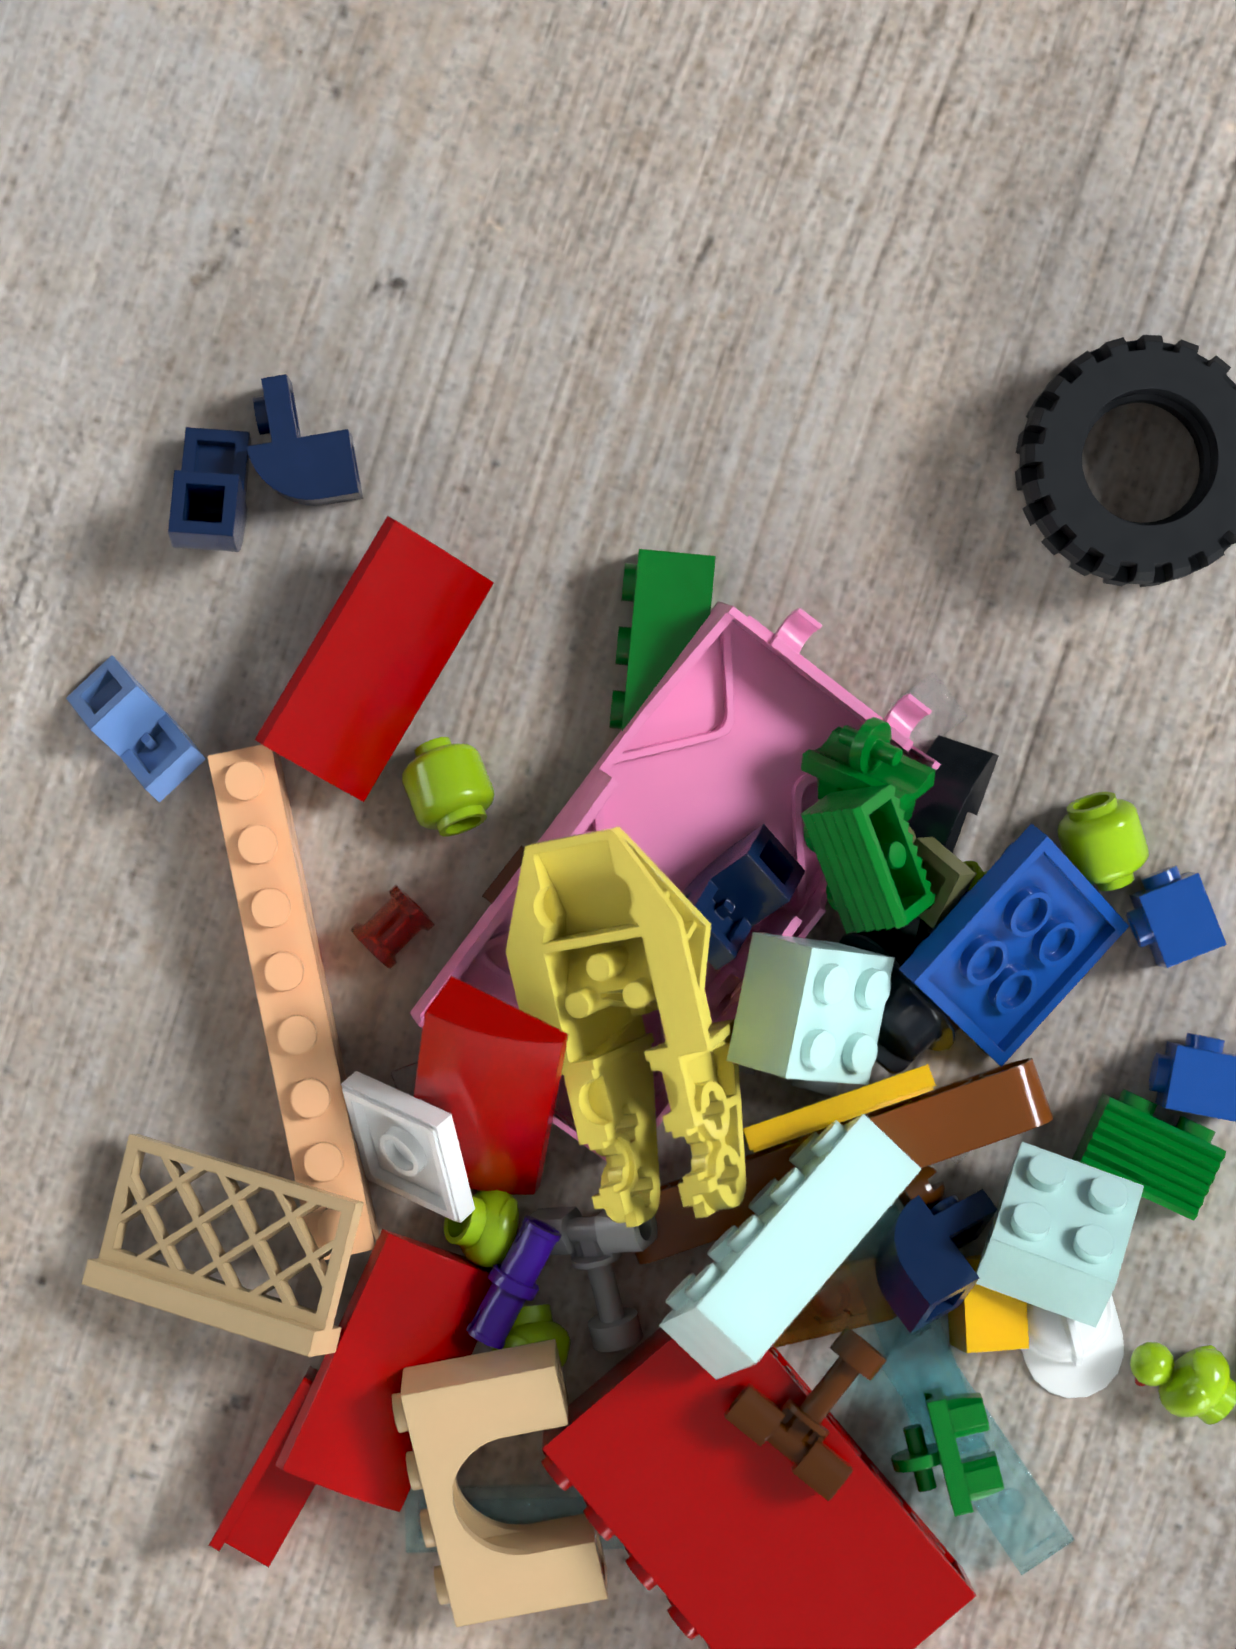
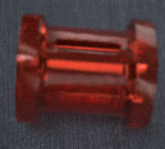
(392, 927)

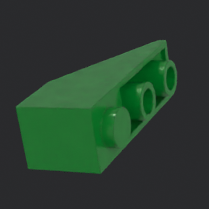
(669, 608)

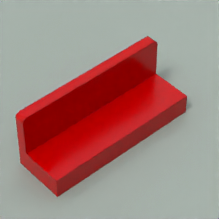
(269, 1496)

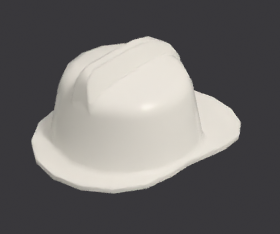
(1071, 1355)

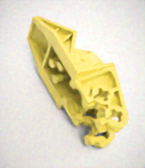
(591, 952)

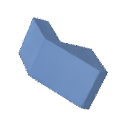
(136, 728)

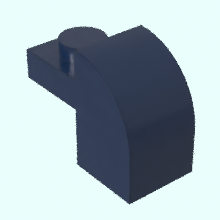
(306, 468)
(210, 491)
(742, 890)
(921, 1257)

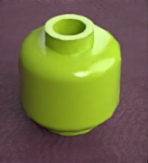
(448, 787)
(1104, 839)

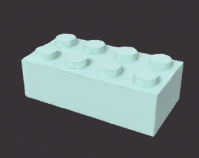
(788, 1247)

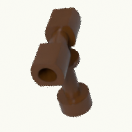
(798, 1429)

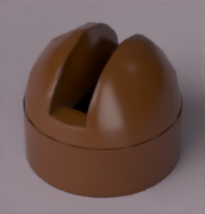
(920, 1186)

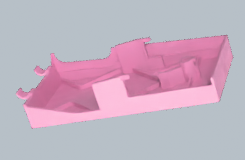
(694, 776)

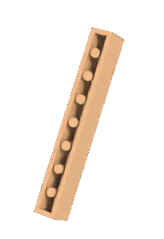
(291, 984)

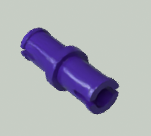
(513, 1282)

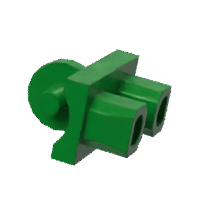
(867, 759)
(950, 1419)

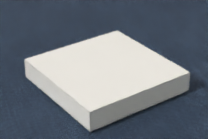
(408, 1146)

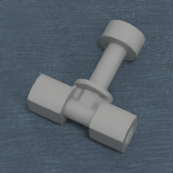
(594, 1247)

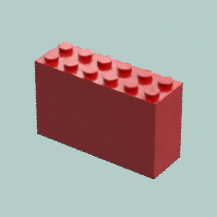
(729, 1525)

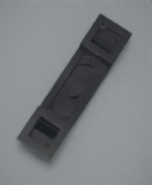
(941, 814)

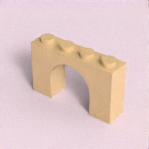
(486, 1564)

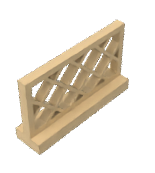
(208, 1299)

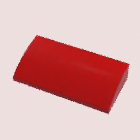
(374, 659)
(497, 1080)
(402, 1315)

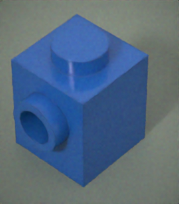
(1174, 917)
(1196, 1077)

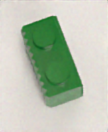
(867, 858)
(1166, 1159)

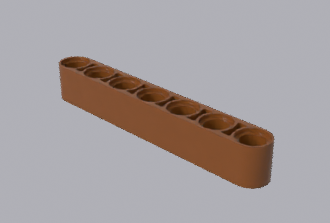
(923, 1127)

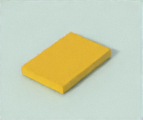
(839, 1108)

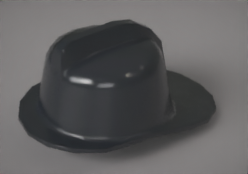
(909, 1018)

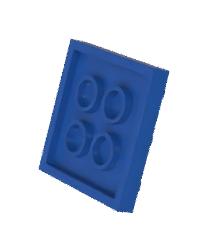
(1015, 945)

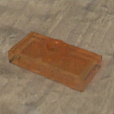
(846, 1299)

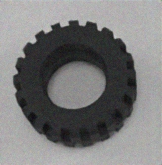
(1054, 478)

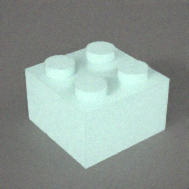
(810, 1009)
(1059, 1234)

